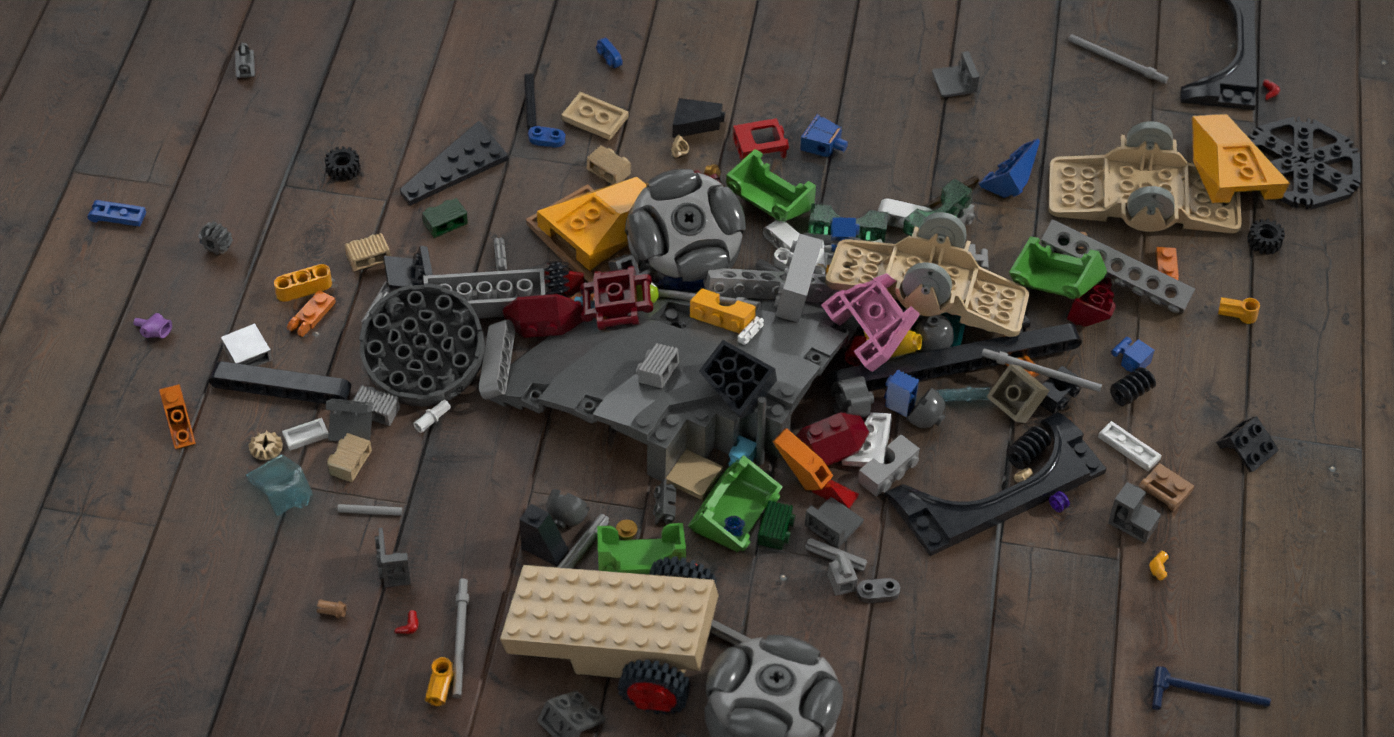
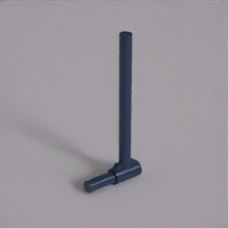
(1163, 680)

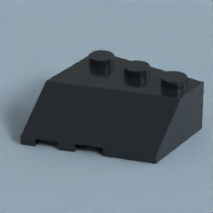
(738, 377)

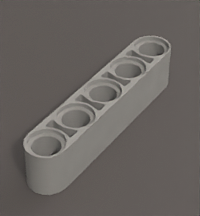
(497, 359)

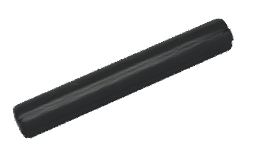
(530, 101)

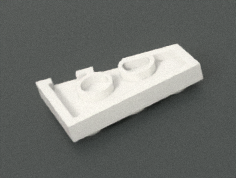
(876, 443)

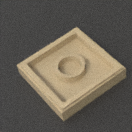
(694, 474)

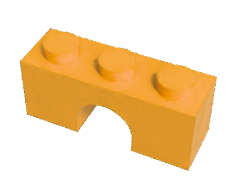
(706, 308)

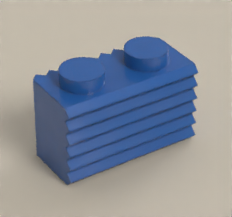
(901, 393)

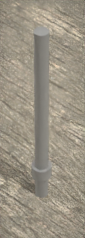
(1148, 72)
(688, 296)
(1003, 358)
(462, 601)

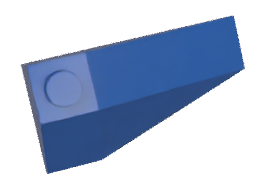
(1012, 173)

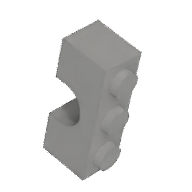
(878, 476)

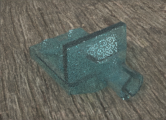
(282, 483)

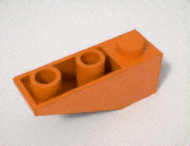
(177, 416)
(804, 463)

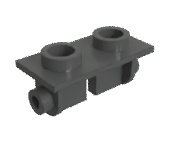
(244, 61)
(662, 510)

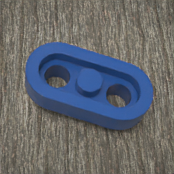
(609, 52)
(546, 136)

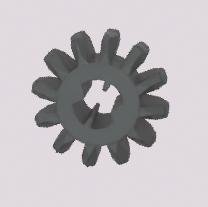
(215, 238)

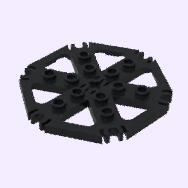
(1316, 161)

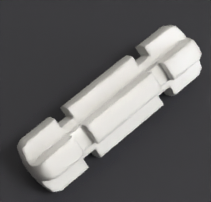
(750, 330)

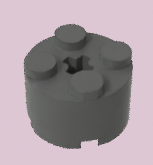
(852, 397)

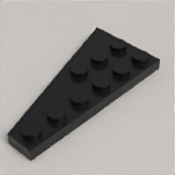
(463, 159)

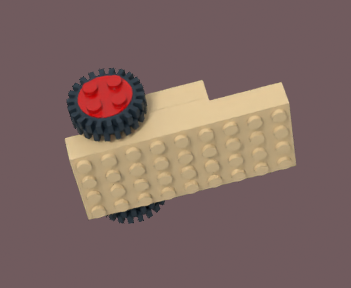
(619, 625)

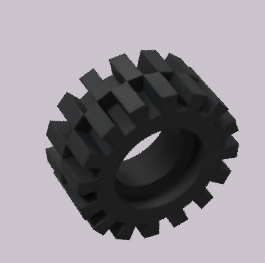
(344, 171)
(1263, 244)

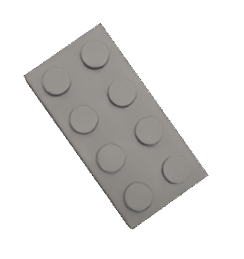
(797, 277)

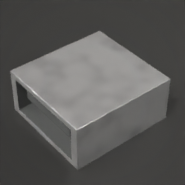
(246, 347)

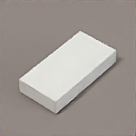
(305, 434)

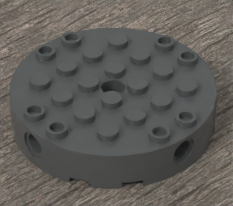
(427, 372)

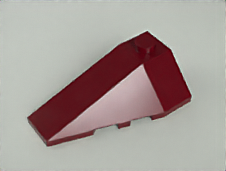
(1094, 305)

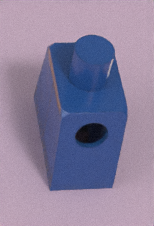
(822, 137)

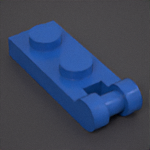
(117, 213)

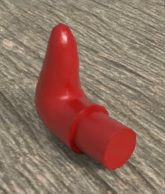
(1274, 89)
(412, 624)

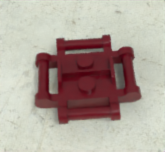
(616, 297)

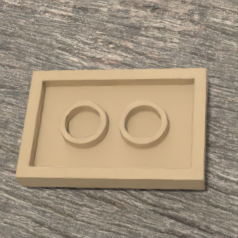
(595, 115)

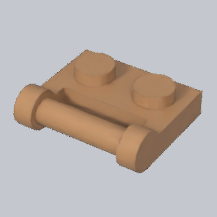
(1169, 483)

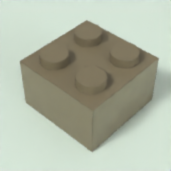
(1017, 393)

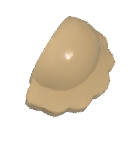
(679, 147)
(1023, 475)

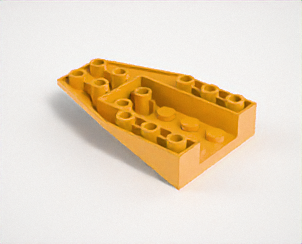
(1231, 161)
(593, 220)

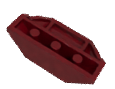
(543, 315)
(835, 437)

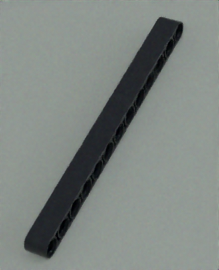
(965, 356)

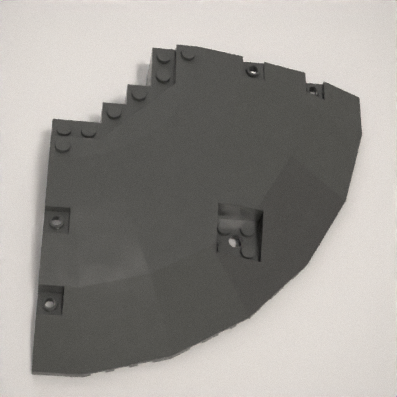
(687, 413)

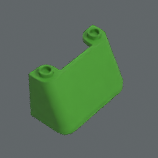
(768, 191)
(1056, 272)
(739, 492)
(638, 555)

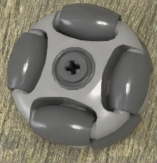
(685, 226)
(772, 690)

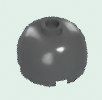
(935, 332)
(928, 410)
(566, 509)

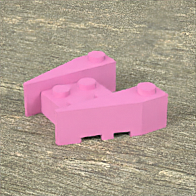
(876, 314)

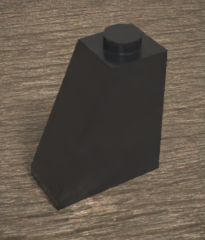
(697, 117)
(541, 536)

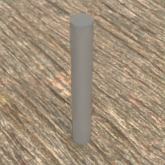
(363, 509)

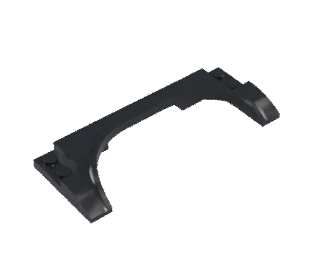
(1237, 82)
(945, 522)

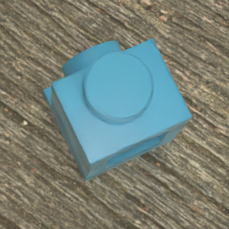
(744, 447)

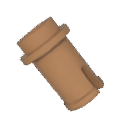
(332, 608)

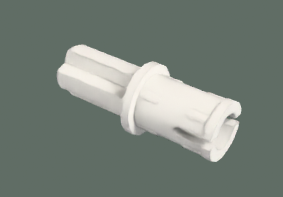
(431, 416)

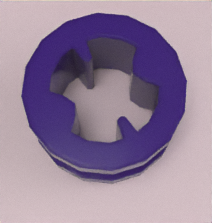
(1059, 501)

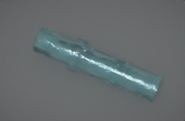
(964, 394)

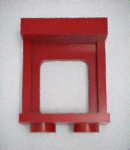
(745, 143)

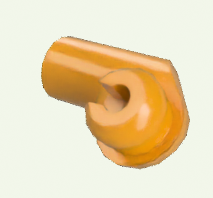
(1157, 567)

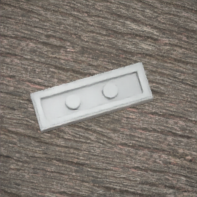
(1129, 446)

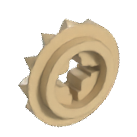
(273, 447)

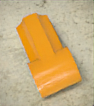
(1245, 310)
(439, 682)

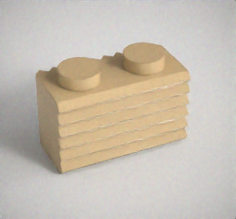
(608, 165)
(366, 252)
(349, 457)

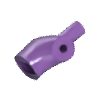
(154, 327)

